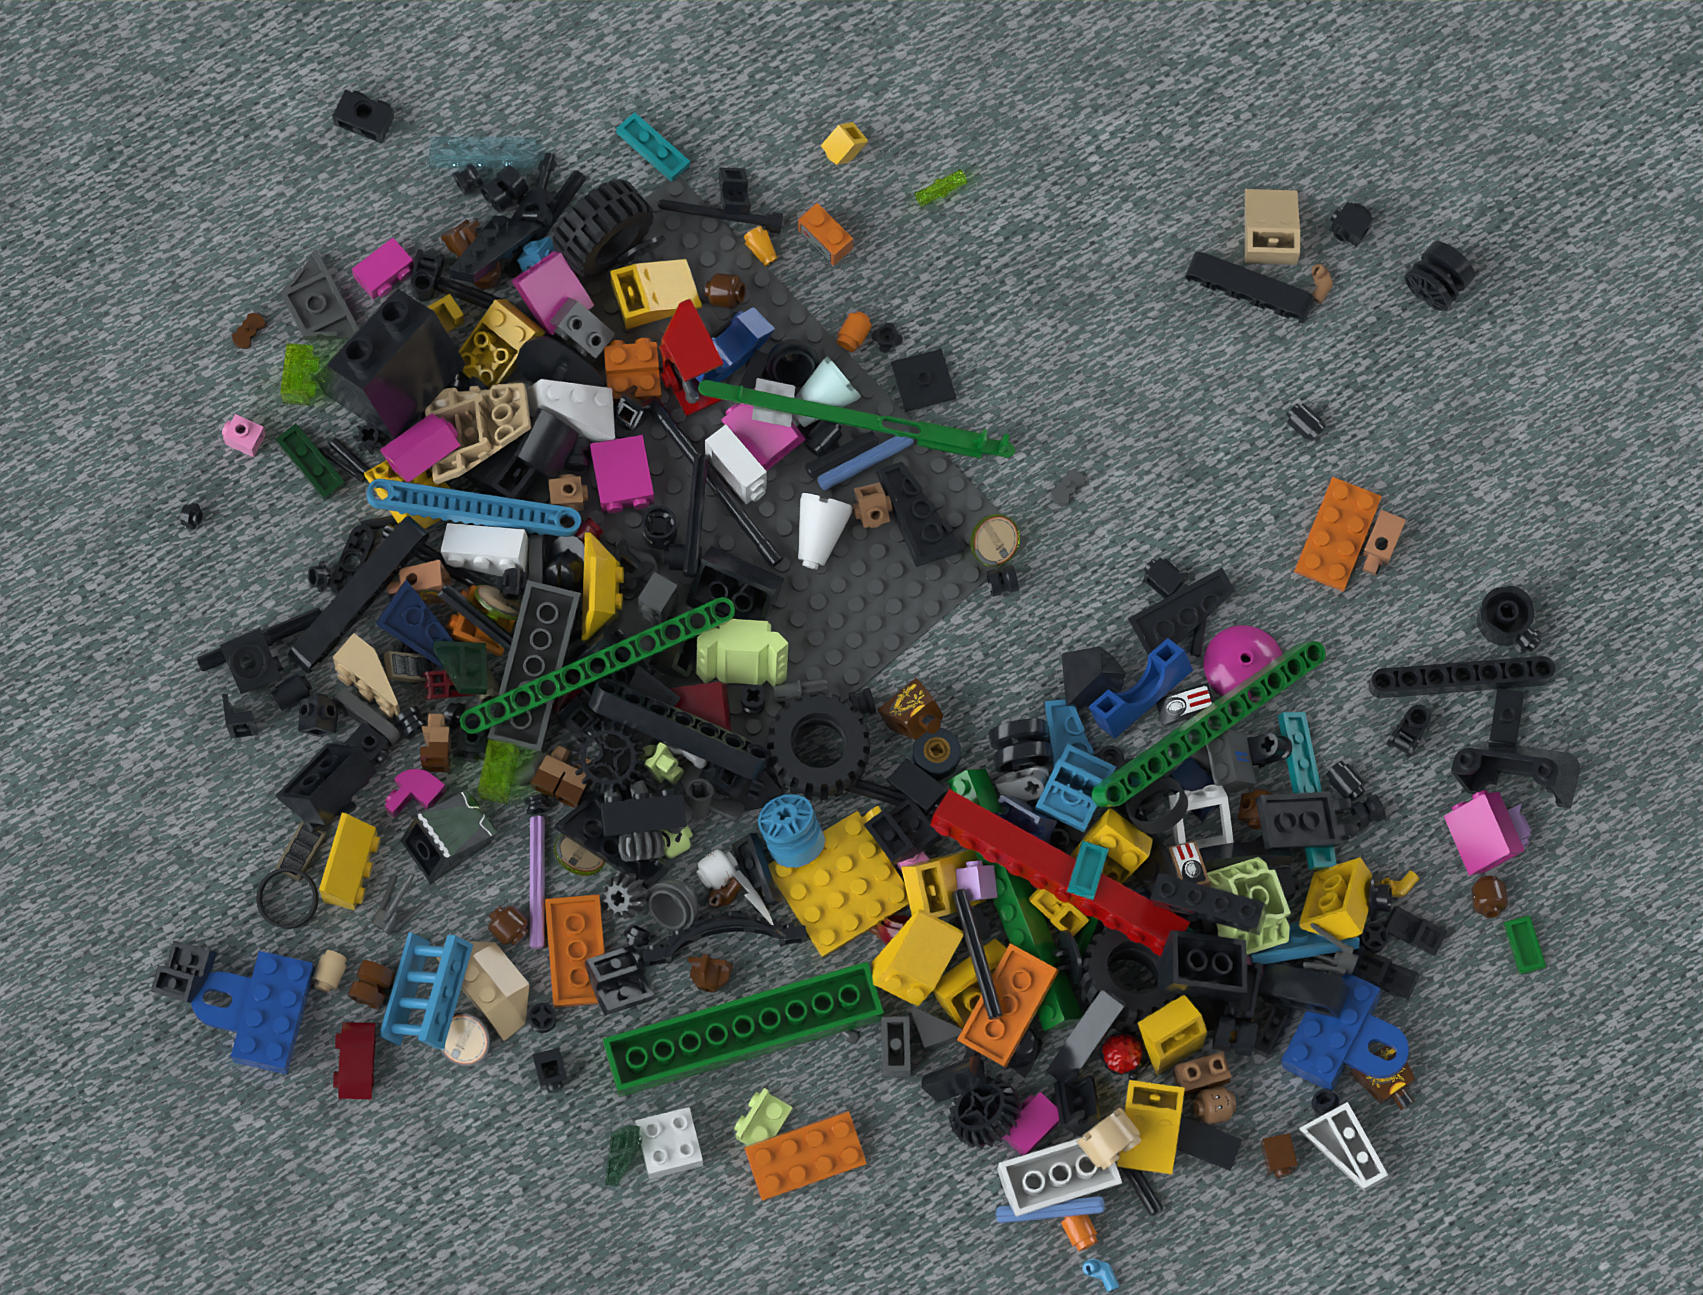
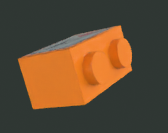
(825, 234)

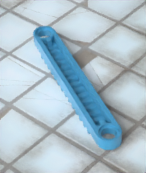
(473, 508)

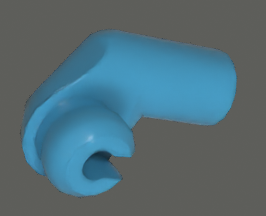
(1103, 1271)

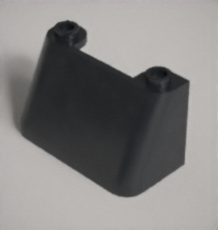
(1483, 762)

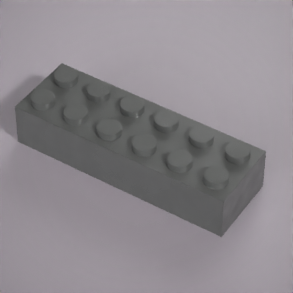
(535, 651)

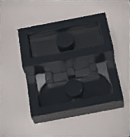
(546, 444)
(902, 831)
(184, 973)
(618, 980)

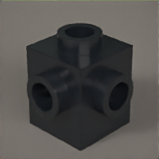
(318, 715)

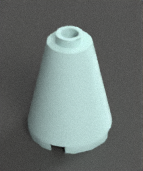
(827, 387)

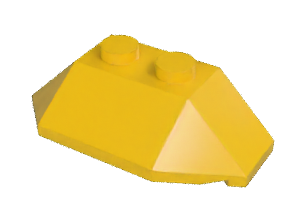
(600, 587)

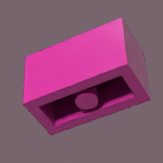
(383, 269)
(1036, 1122)

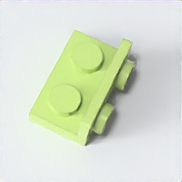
(763, 1120)

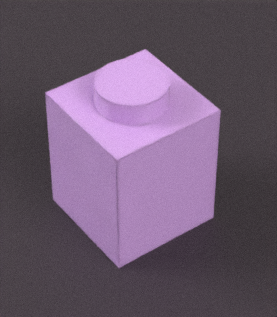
(977, 880)

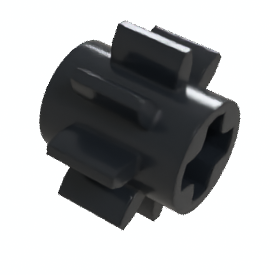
(370, 445)
(512, 584)

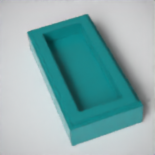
(1087, 870)

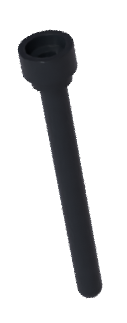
(771, 221)

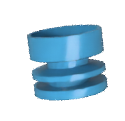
(791, 830)

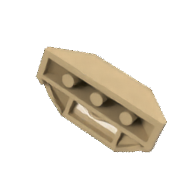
(496, 988)

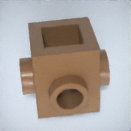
(568, 492)
(871, 505)

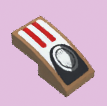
(1189, 863)

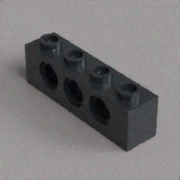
(1209, 904)

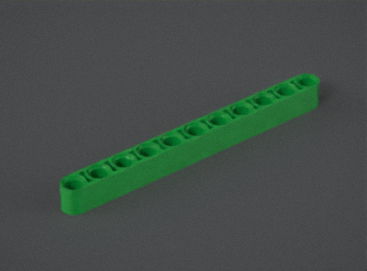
(583, 666)
(1199, 727)

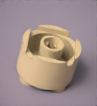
(1109, 1138)

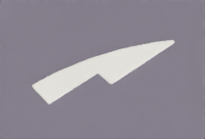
(752, 896)

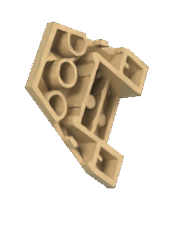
(484, 424)

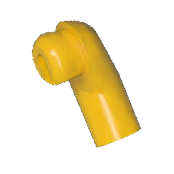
(1402, 887)

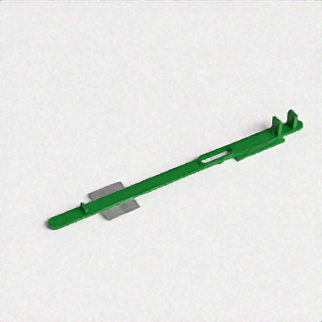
(776, 403)

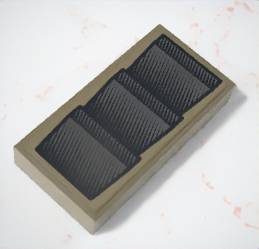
(407, 667)
(300, 851)

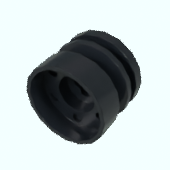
(1439, 275)

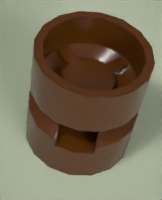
(371, 984)

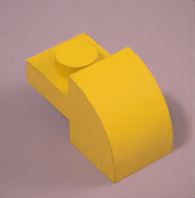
(1061, 914)

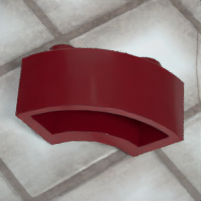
(356, 1060)

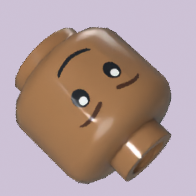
(1214, 1105)

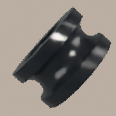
(537, 804)

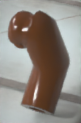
(725, 895)

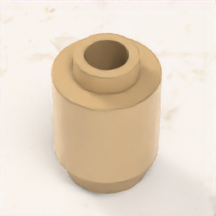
(329, 971)

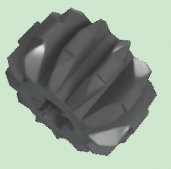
(641, 845)
(625, 895)

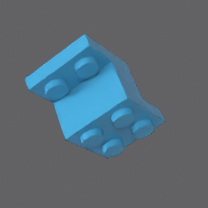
(1071, 787)

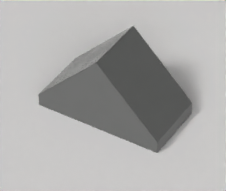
(933, 1031)

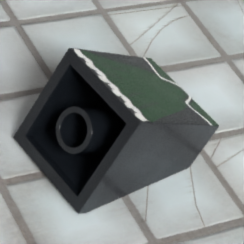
(447, 835)

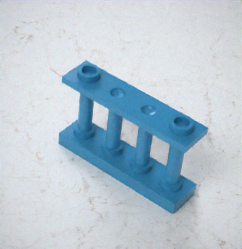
(443, 997)

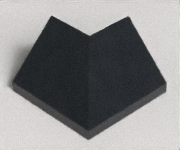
(1089, 675)

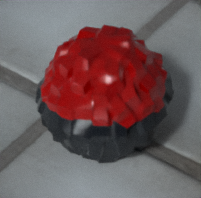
(1121, 1054)

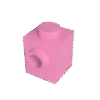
(243, 435)

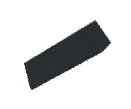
(1207, 1143)

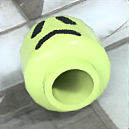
(676, 843)

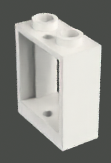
(736, 465)
(1208, 796)

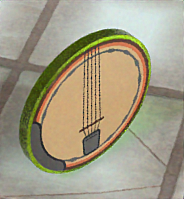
(995, 540)
(497, 605)
(576, 858)

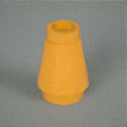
(761, 245)

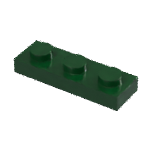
(310, 462)

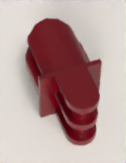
(445, 686)

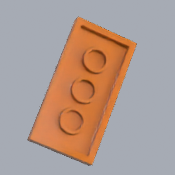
(1337, 534)
(573, 937)
(1020, 987)
(805, 1155)

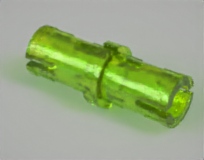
(940, 188)

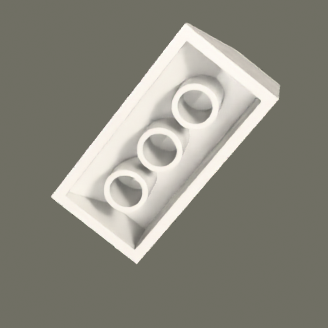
(1053, 1177)

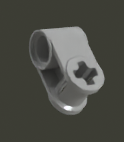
(1024, 784)

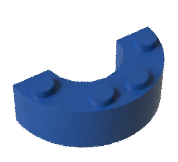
(738, 343)

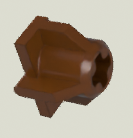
(460, 237)
(709, 973)

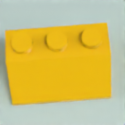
(349, 863)
(1338, 900)
(959, 988)

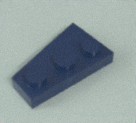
(413, 622)

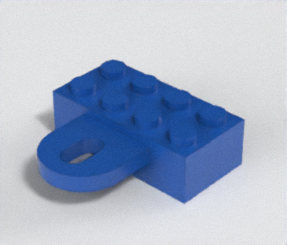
(263, 1009)
(1329, 1043)

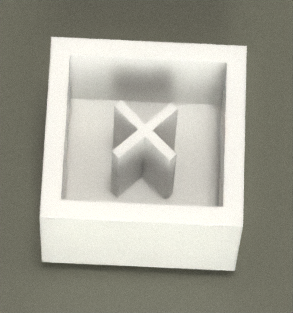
(669, 1143)

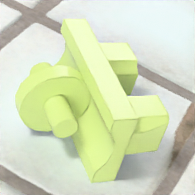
(661, 763)

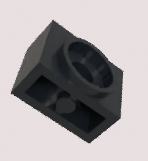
(265, 668)

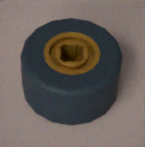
(934, 762)

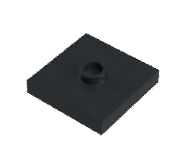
(923, 380)

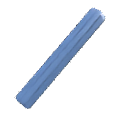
(864, 461)
(1068, 1208)

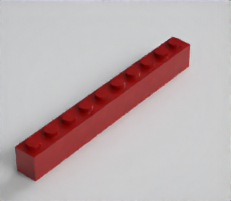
(1052, 870)

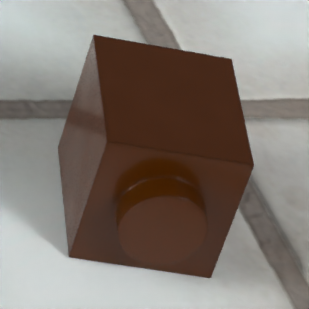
(1279, 1155)

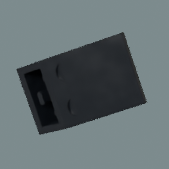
(504, 474)
(602, 639)

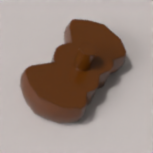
(248, 330)

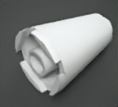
(820, 528)

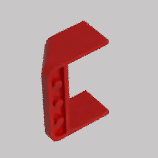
(692, 351)

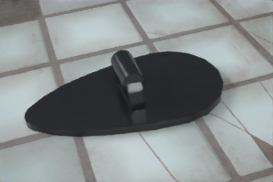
(554, 361)

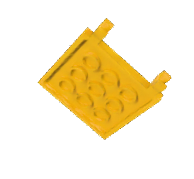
(844, 887)

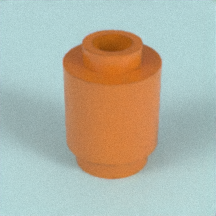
(854, 331)
(1080, 1231)

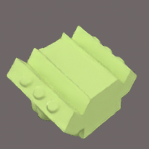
(742, 654)
(1259, 883)

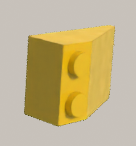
(916, 957)

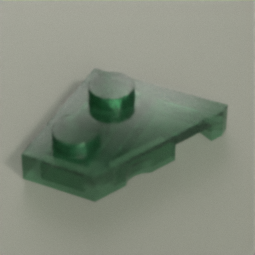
(464, 665)
(622, 1151)

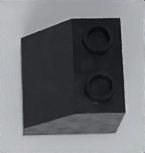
(392, 365)

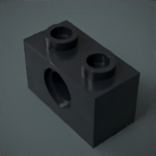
(373, 127)

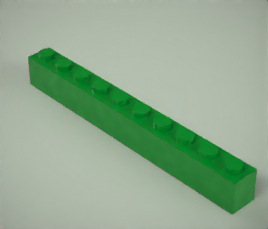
(1020, 918)

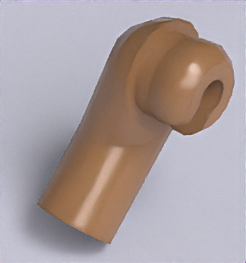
(1323, 282)

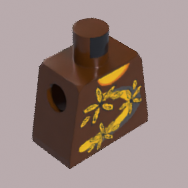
(912, 711)
(1391, 1087)

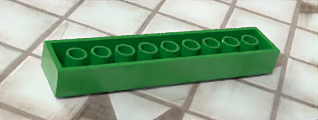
(743, 1029)

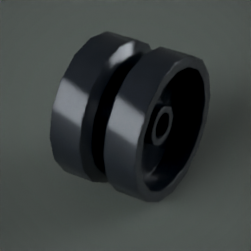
(1020, 745)

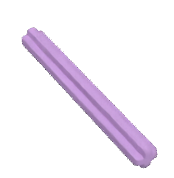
(537, 882)

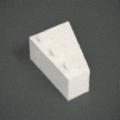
(579, 406)
(486, 548)
(1347, 1146)

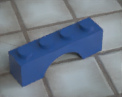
(1164, 670)

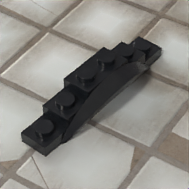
(732, 922)

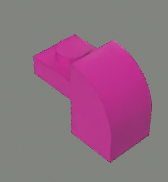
(417, 785)

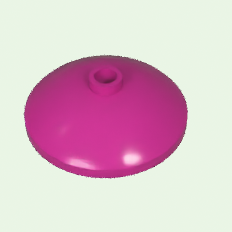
(1224, 653)

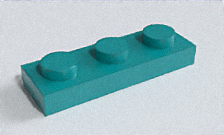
(653, 147)

